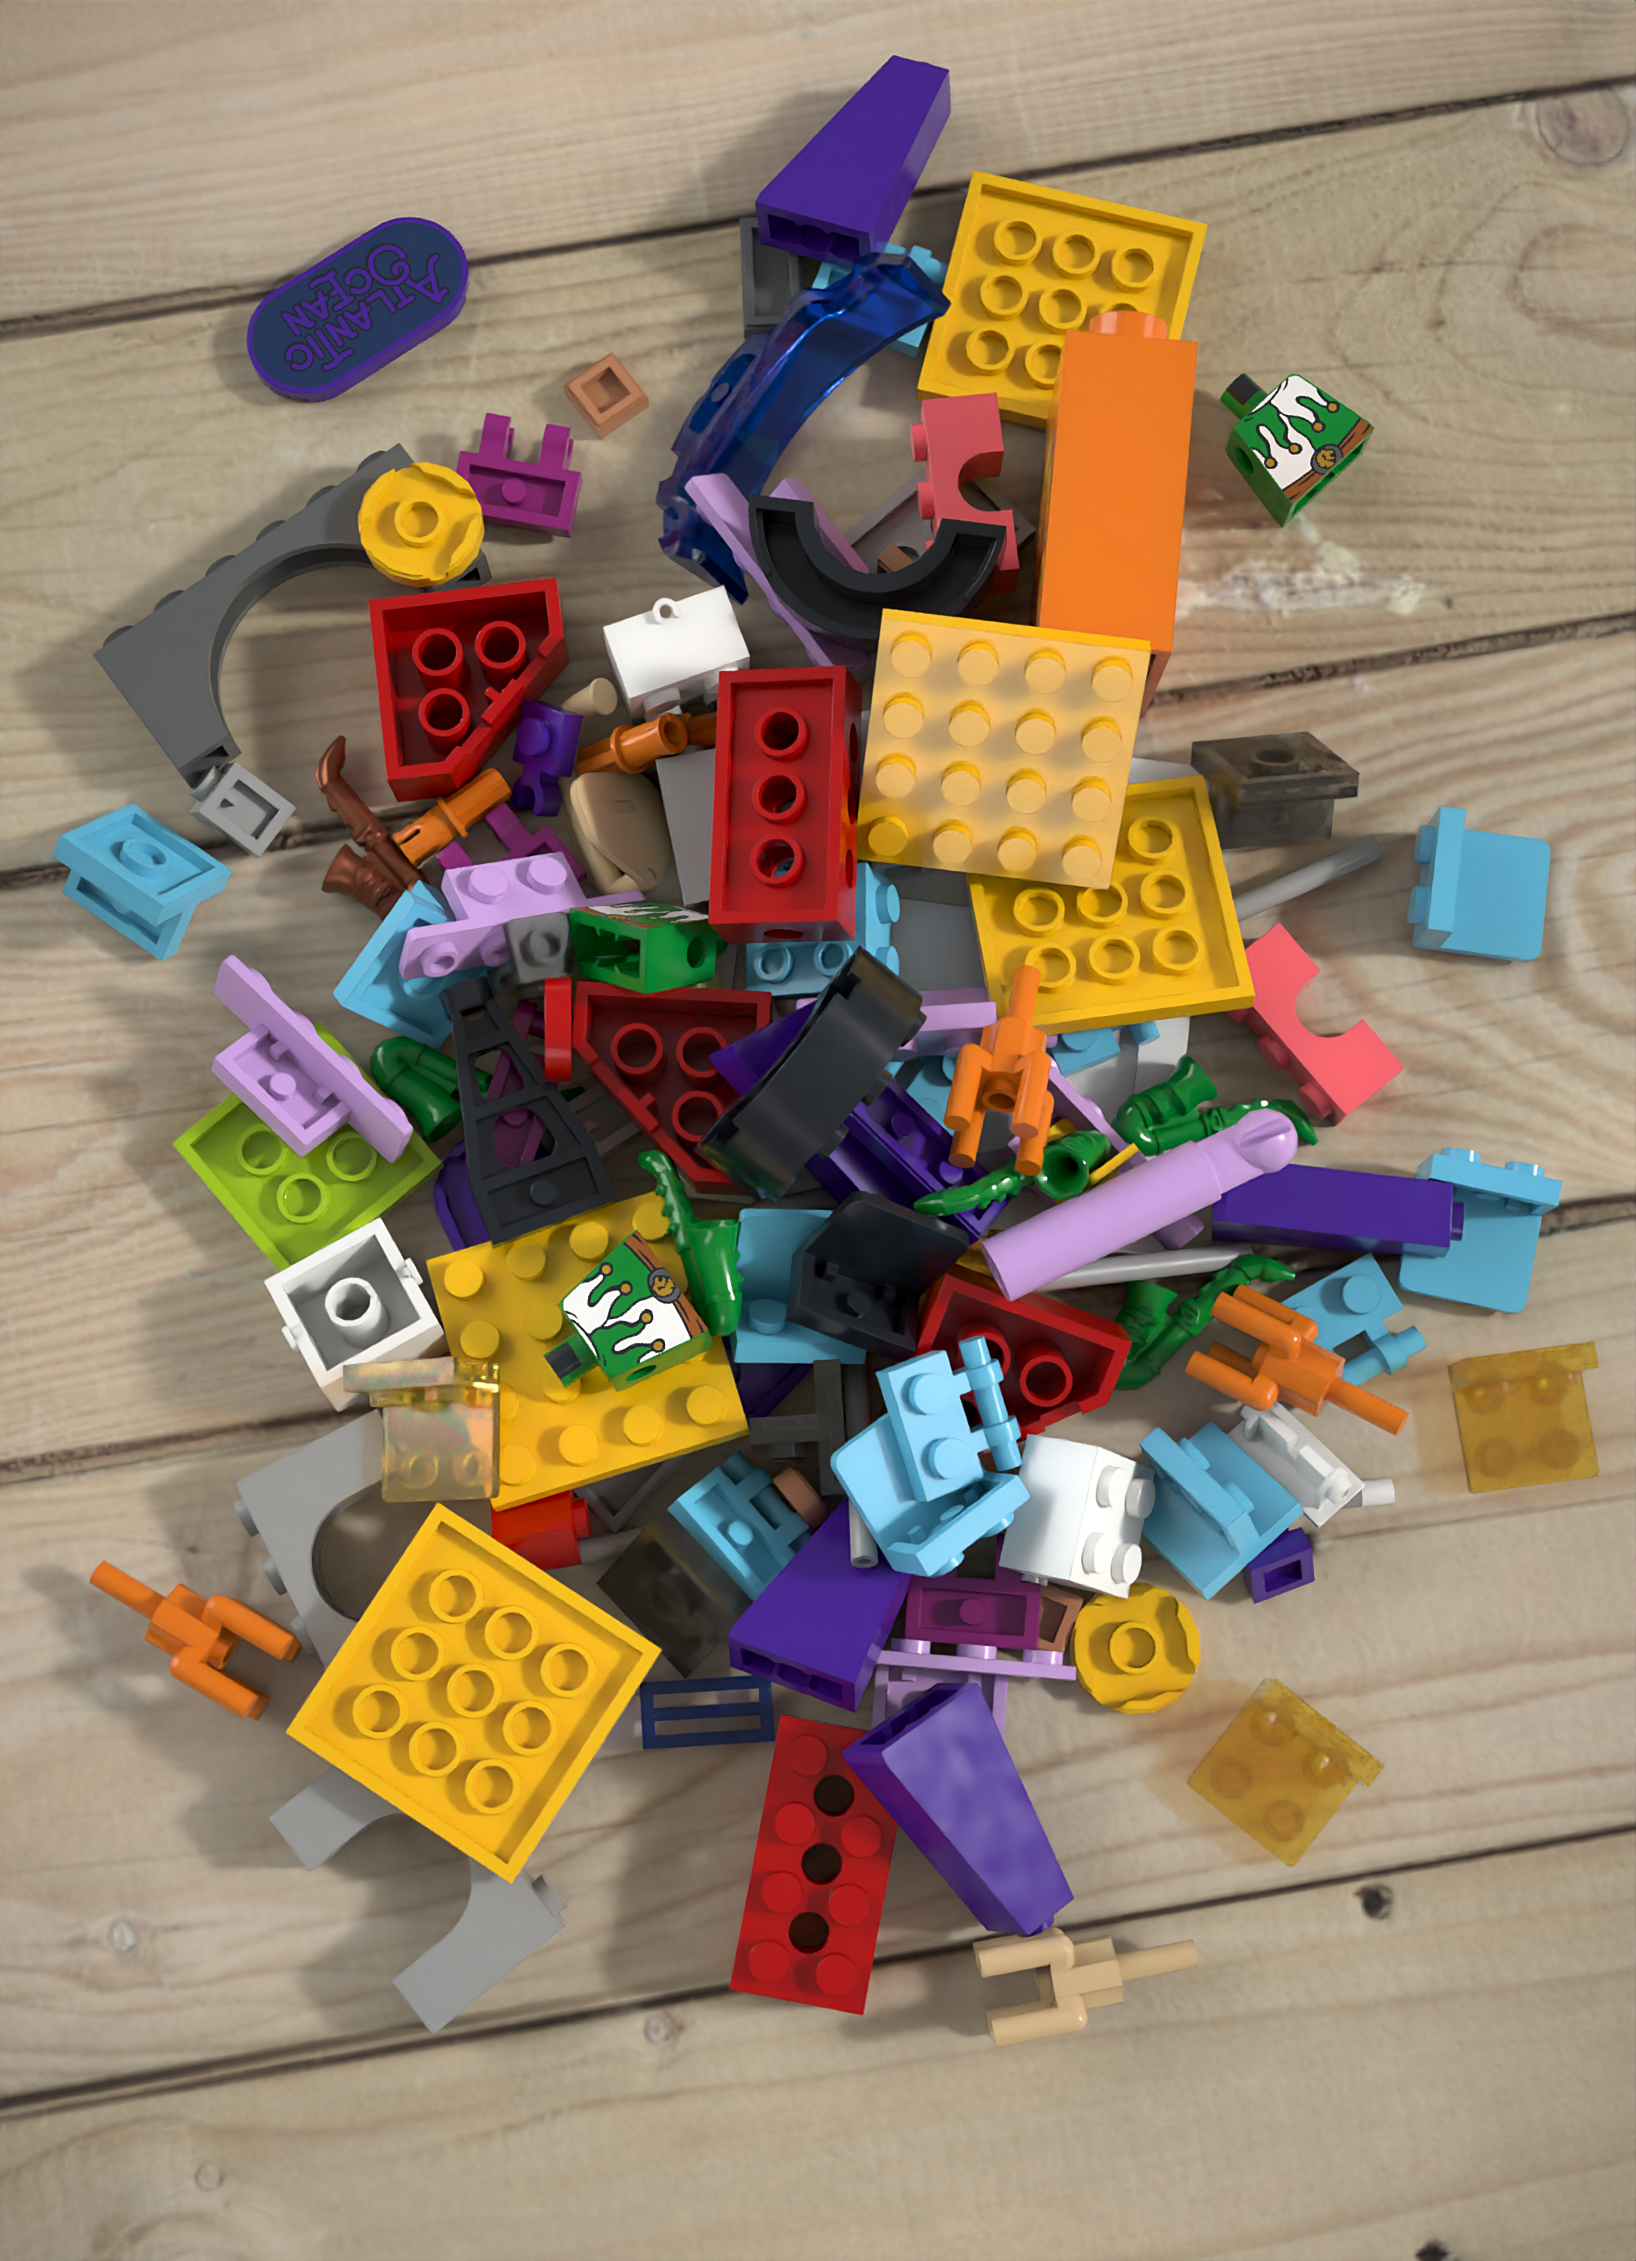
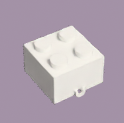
(675, 659)
(354, 1308)
(1080, 1518)

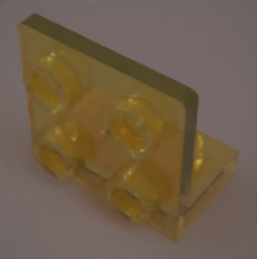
(1525, 1417)
(436, 1426)
(1281, 1771)

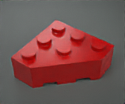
(458, 675)
(657, 1064)
(1048, 1352)

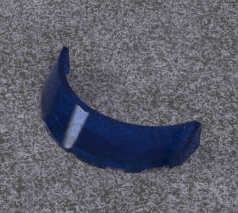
(774, 388)

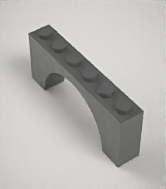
(175, 656)

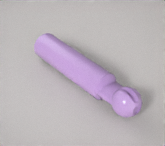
(1137, 1202)

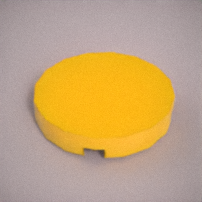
(421, 524)
(1135, 1649)

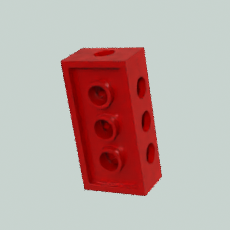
(755, 778)
(851, 1900)

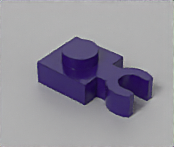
(547, 749)

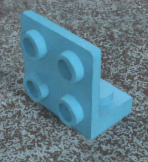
(766, 1249)

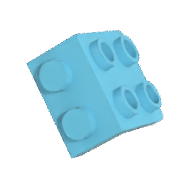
(1478, 890)
(807, 967)
(1499, 1232)
(913, 1533)

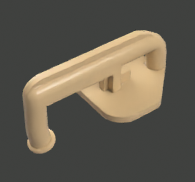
(613, 815)

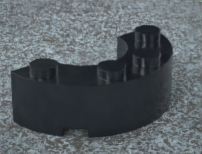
(849, 604)
(816, 1080)

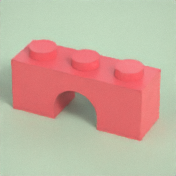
(958, 444)
(1333, 1071)

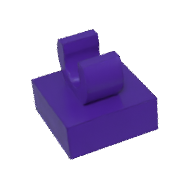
(1280, 1566)

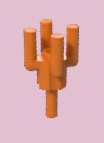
(1007, 1076)
(1284, 1365)
(202, 1636)

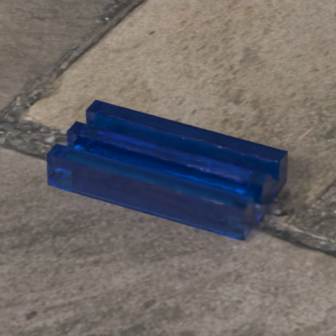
(650, 1714)

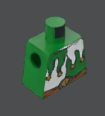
(1291, 441)
(673, 953)
(627, 1320)

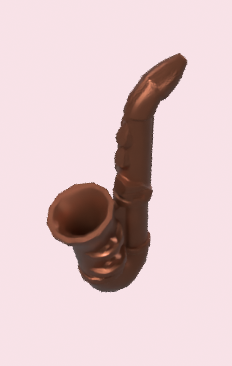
(385, 870)

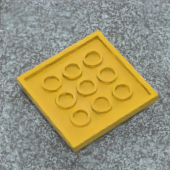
(1042, 265)
(999, 748)
(1128, 954)
(558, 1438)
(474, 1692)

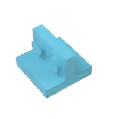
(139, 877)
(377, 987)
(1211, 1506)

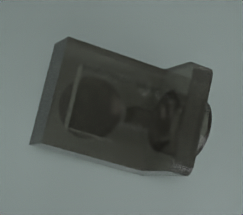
(537, 949)

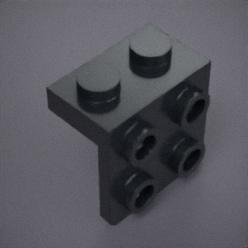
(867, 1272)

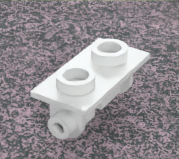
(1296, 1461)

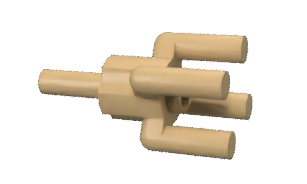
(1067, 1979)

